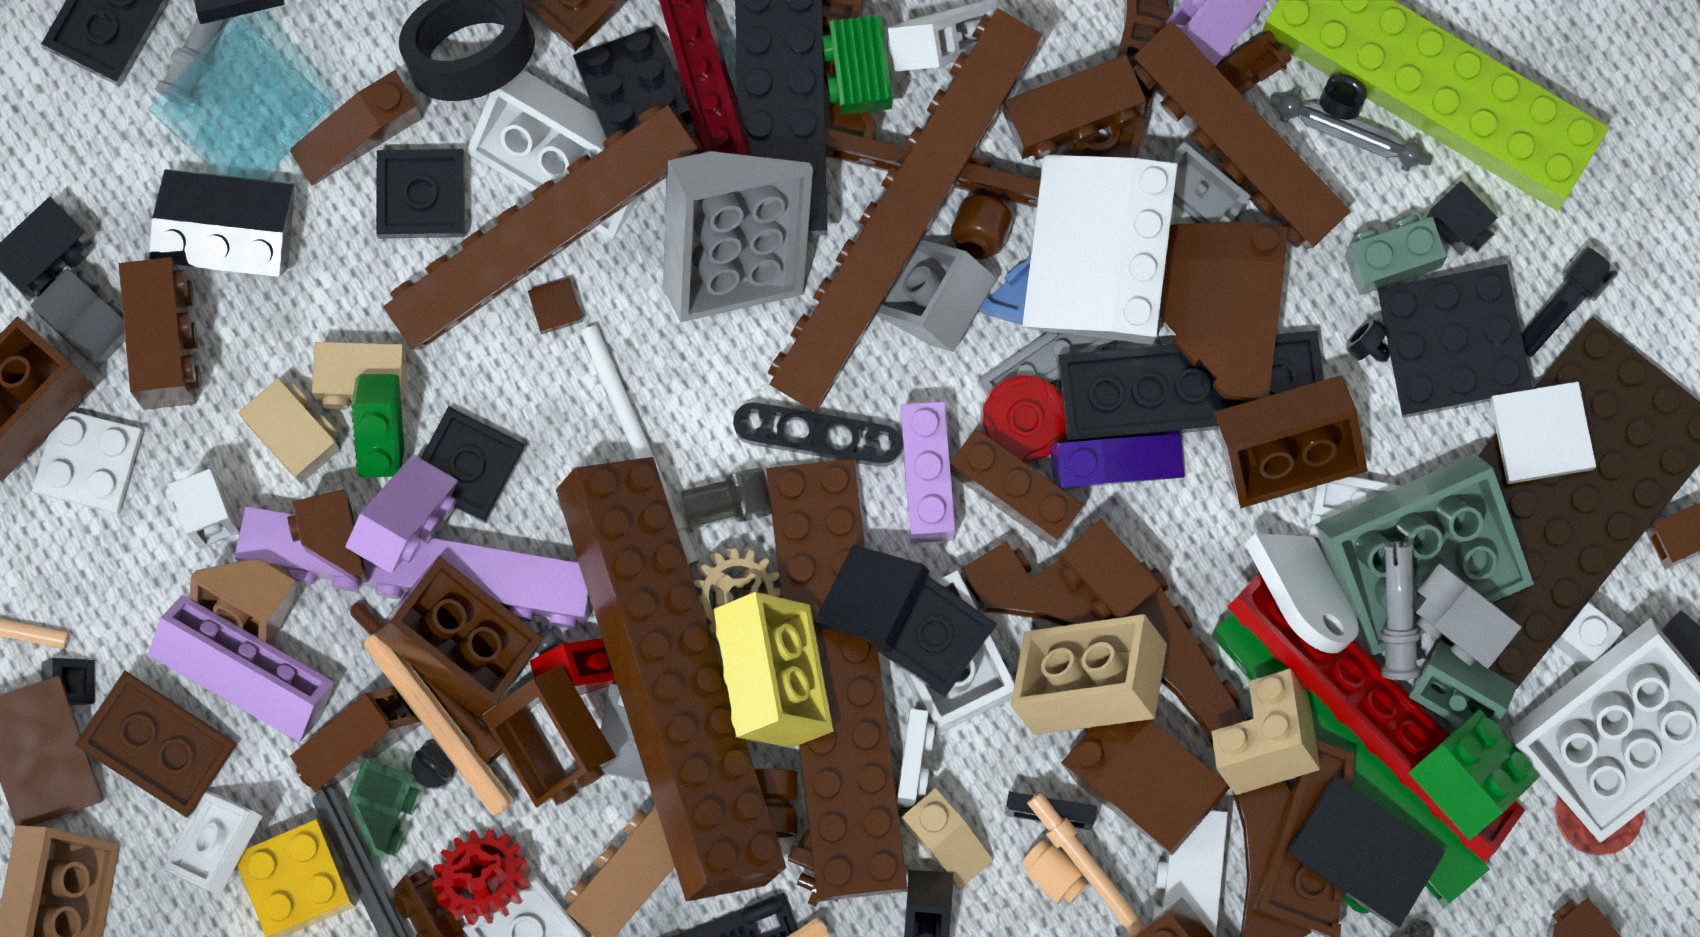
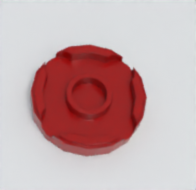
(1024, 417)

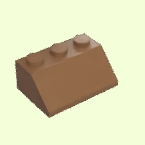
(56, 884)

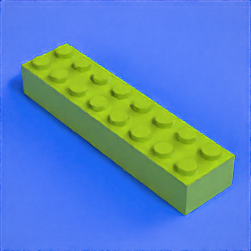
(1445, 90)

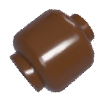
(981, 225)

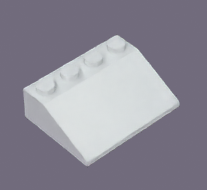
(1100, 247)
(1618, 731)

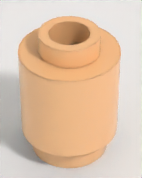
(1054, 872)

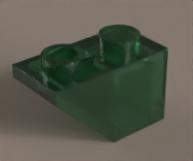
(379, 803)

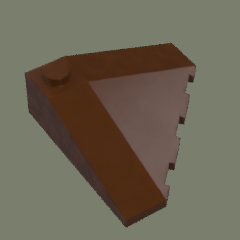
(1226, 300)

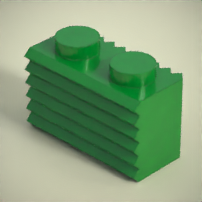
(859, 65)
(377, 425)

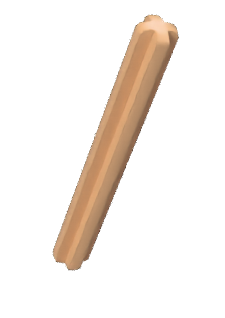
(440, 726)

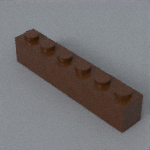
(1238, 136)

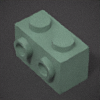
(1395, 255)
(1460, 690)

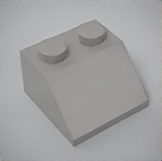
(937, 295)

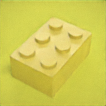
(772, 670)

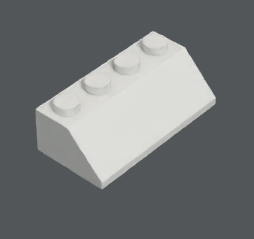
(536, 134)

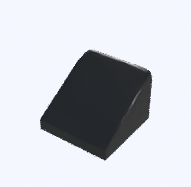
(76, 676)

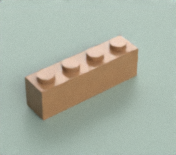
(624, 877)

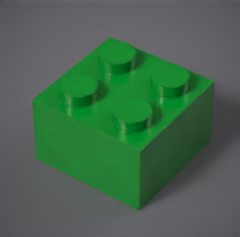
(1474, 774)

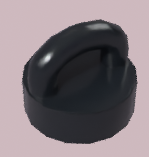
(1343, 97)
(1368, 340)
(432, 767)

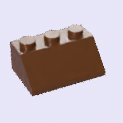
(459, 637)

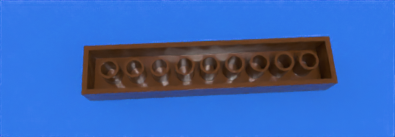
(669, 678)

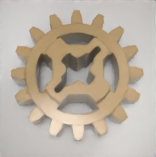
(721, 584)

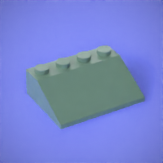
(1449, 517)

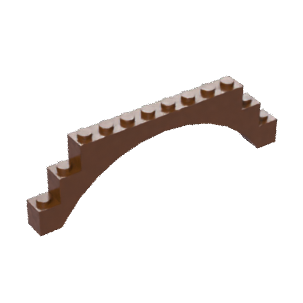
(1004, 587)

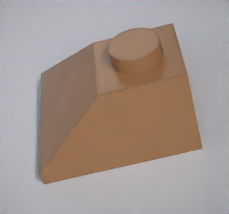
(247, 595)

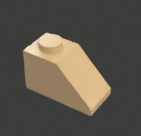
(946, 838)

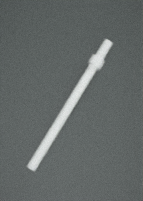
(631, 425)

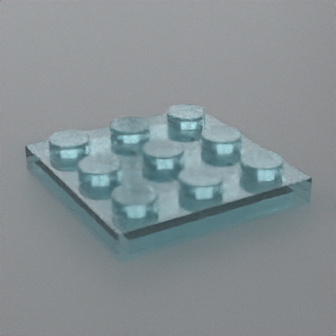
(240, 103)

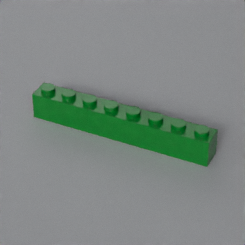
(1371, 776)

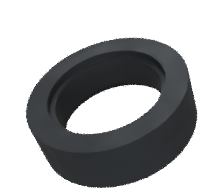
(474, 74)

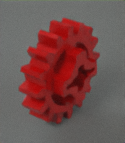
(481, 874)

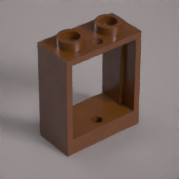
(528, 751)

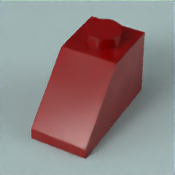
(583, 661)

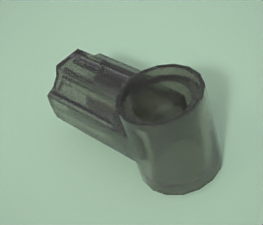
(736, 498)

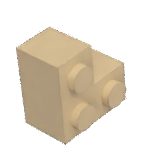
(1274, 743)

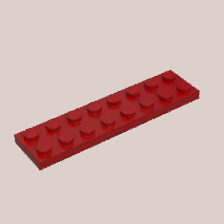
(1364, 701)

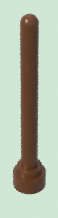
(482, 738)

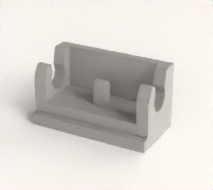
(1205, 190)

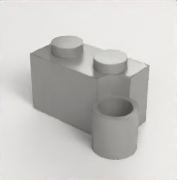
(1464, 617)

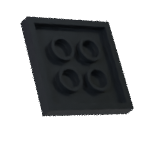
(1454, 340)

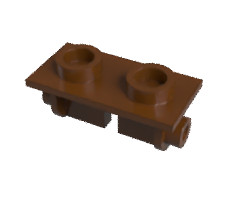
(1254, 62)
(418, 901)

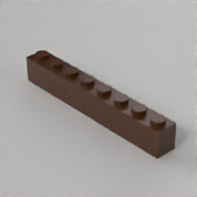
(541, 228)

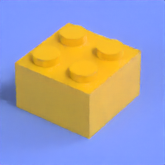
(294, 880)

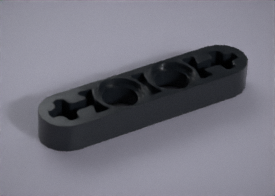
(819, 427)

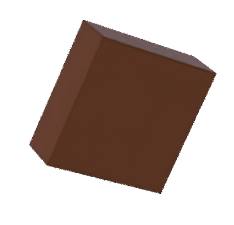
(555, 306)

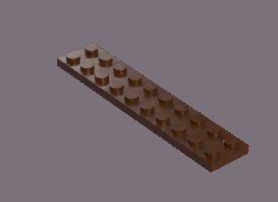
(848, 770)

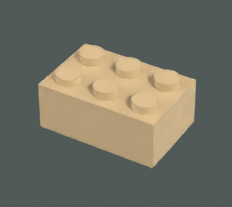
(1089, 674)

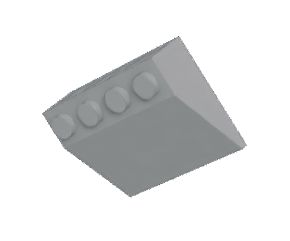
(734, 232)

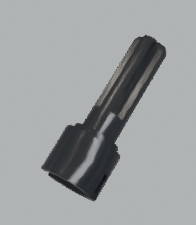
(1584, 280)

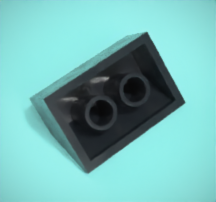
(223, 222)

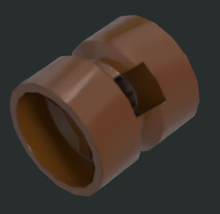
(779, 790)

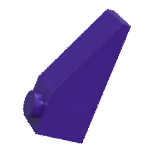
(1117, 461)

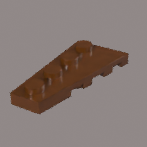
(1287, 887)

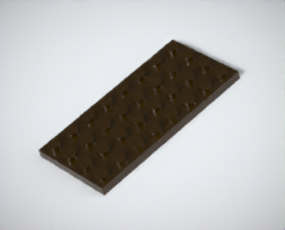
(1587, 521)

